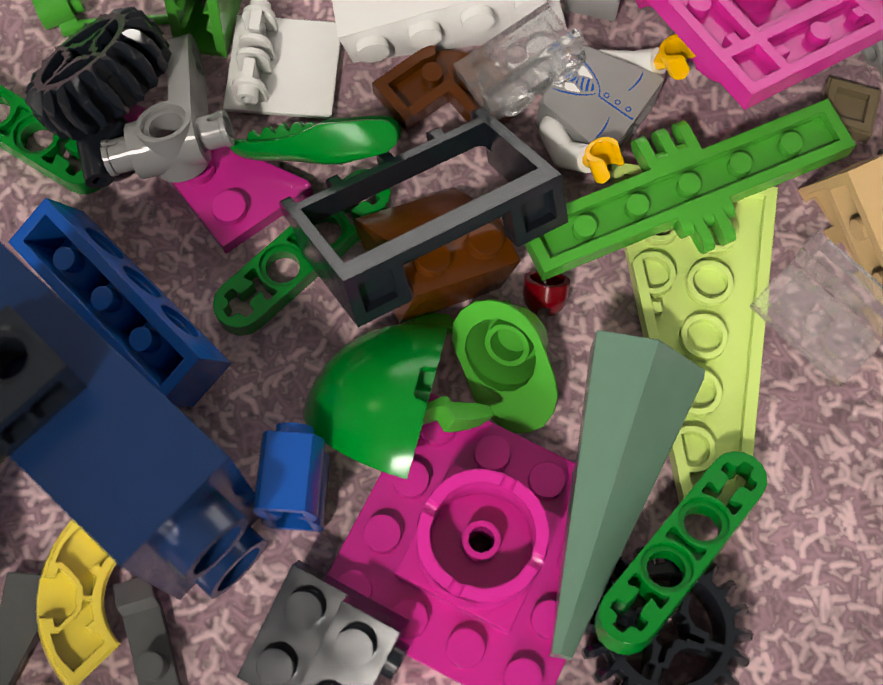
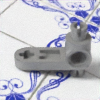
(175, 134)

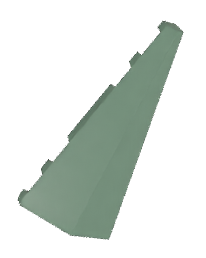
(628, 425)

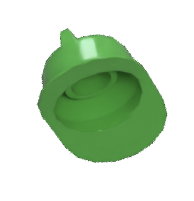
(507, 363)

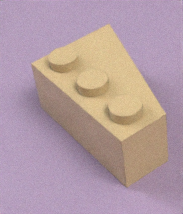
(855, 210)

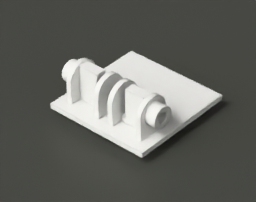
(282, 65)

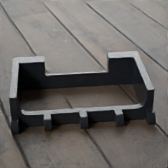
(376, 279)

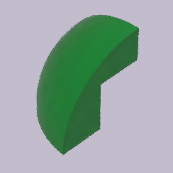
(376, 395)

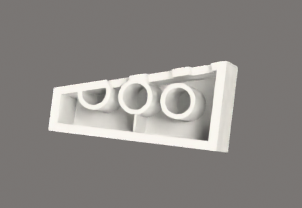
(401, 27)

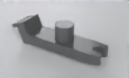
(147, 633)

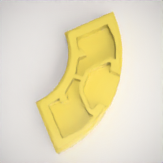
(72, 605)

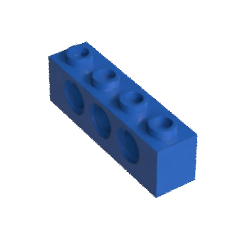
(119, 301)

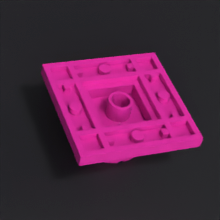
(770, 44)
(467, 609)

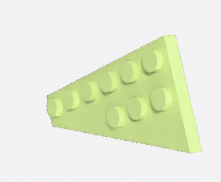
(705, 314)

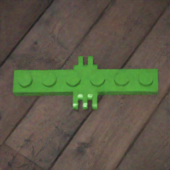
(691, 186)

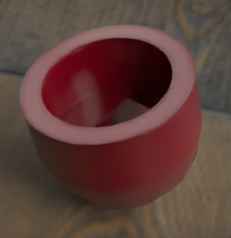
(545, 294)

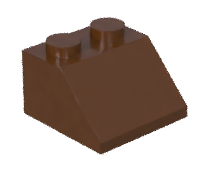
(451, 272)

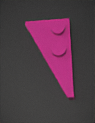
(236, 194)

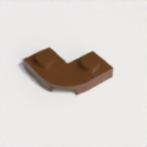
(424, 85)

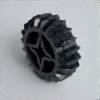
(98, 73)
(695, 641)

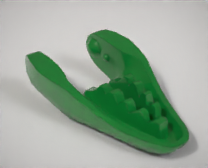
(324, 143)

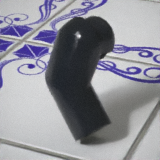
(90, 155)

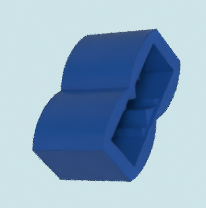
(292, 478)

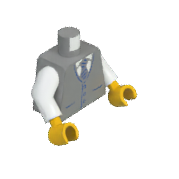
(605, 103)

